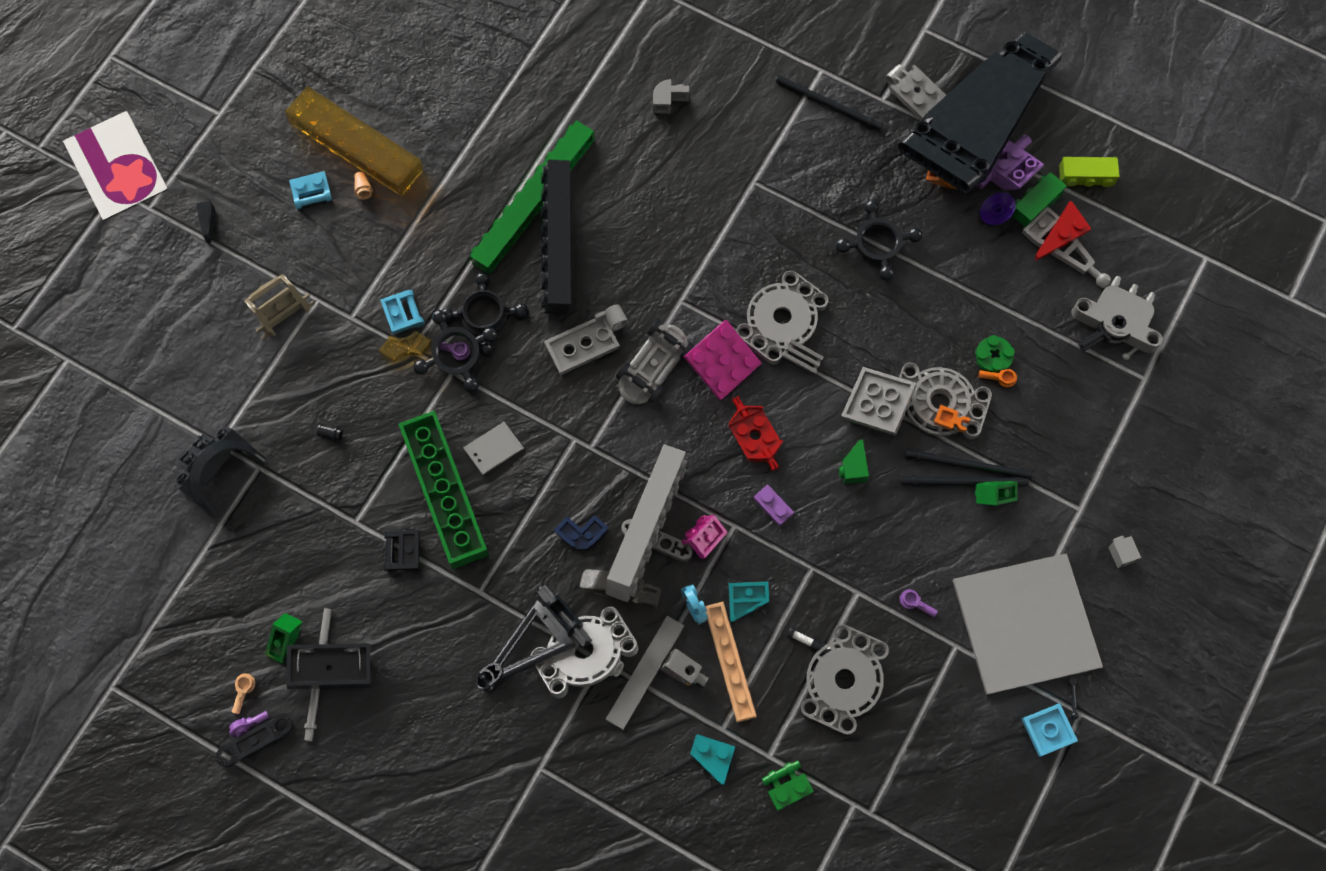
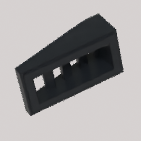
(206, 215)

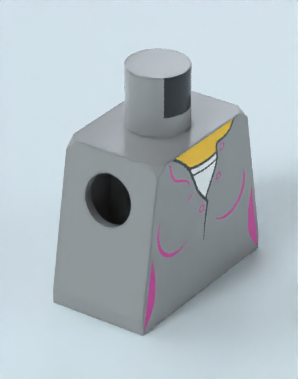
(675, 667)

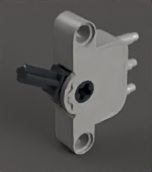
(1122, 309)

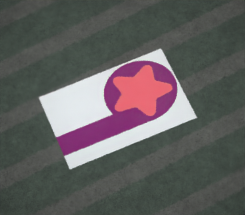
(115, 165)

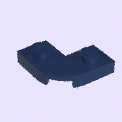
(581, 538)

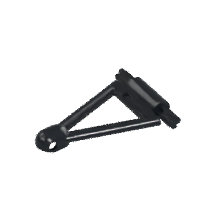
(560, 622)

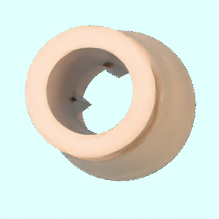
(362, 186)

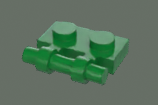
(790, 791)

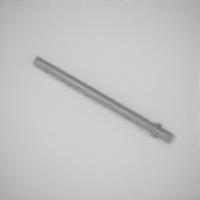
(310, 725)

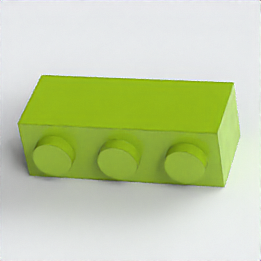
(1089, 171)

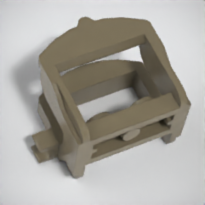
(278, 307)

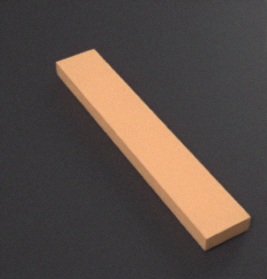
(730, 662)

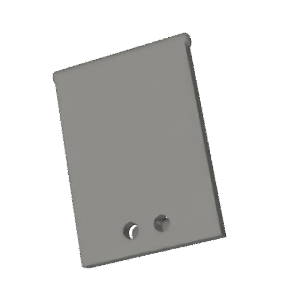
(493, 448)

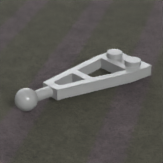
(1042, 225)

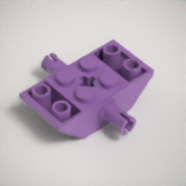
(1014, 166)

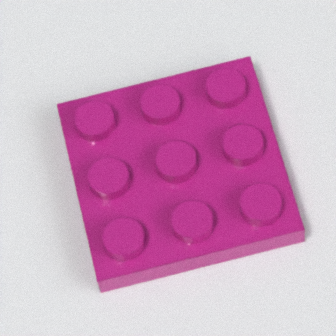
(722, 360)

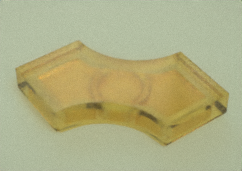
(397, 347)

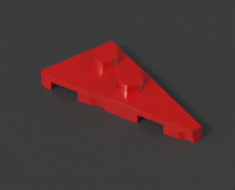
(1067, 229)

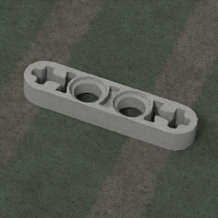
(662, 536)

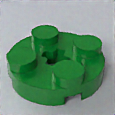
(994, 344)

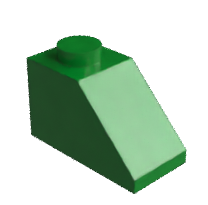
(854, 465)
(996, 492)
(283, 633)

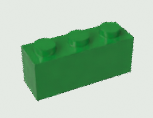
(1038, 198)

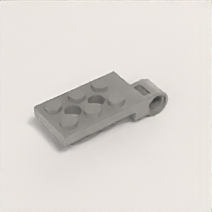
(597, 330)

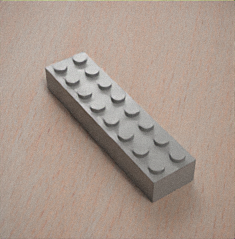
(646, 523)

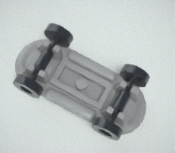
(653, 363)

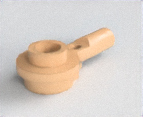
(244, 684)

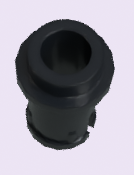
(329, 432)

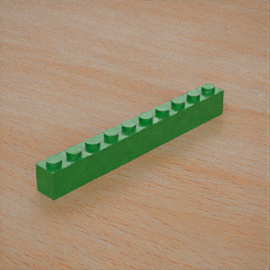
(528, 202)

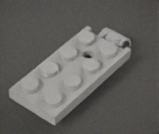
(903, 84)

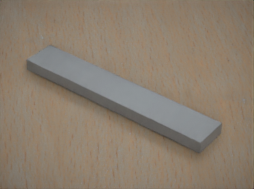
(645, 673)

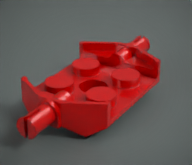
(751, 419)

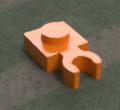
(948, 418)

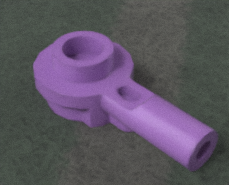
(459, 350)
(910, 599)
(242, 725)

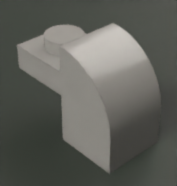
(665, 93)

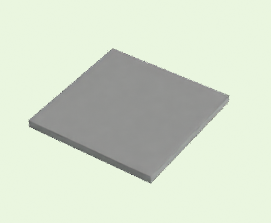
(1027, 624)

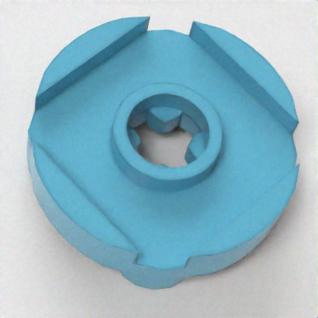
(695, 607)

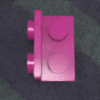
(705, 535)

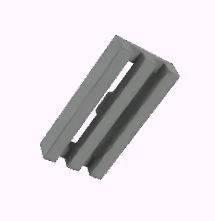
(808, 351)

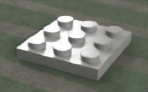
(879, 401)

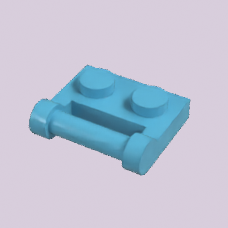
(310, 185)
(396, 314)

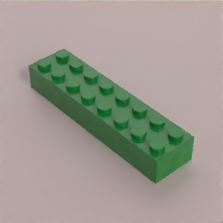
(443, 490)

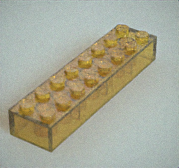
(354, 140)

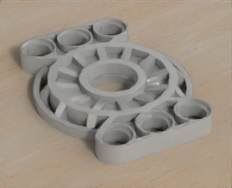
(773, 333)
(952, 385)
(601, 661)
(841, 700)

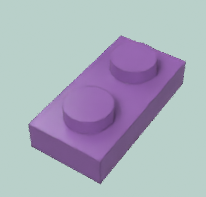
(773, 505)

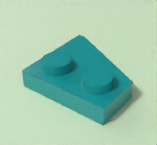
(746, 597)
(713, 756)

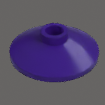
(997, 208)

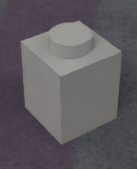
(1124, 551)

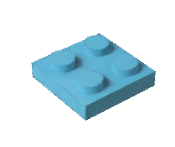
(1049, 730)

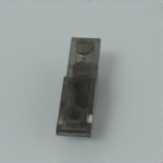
(595, 582)

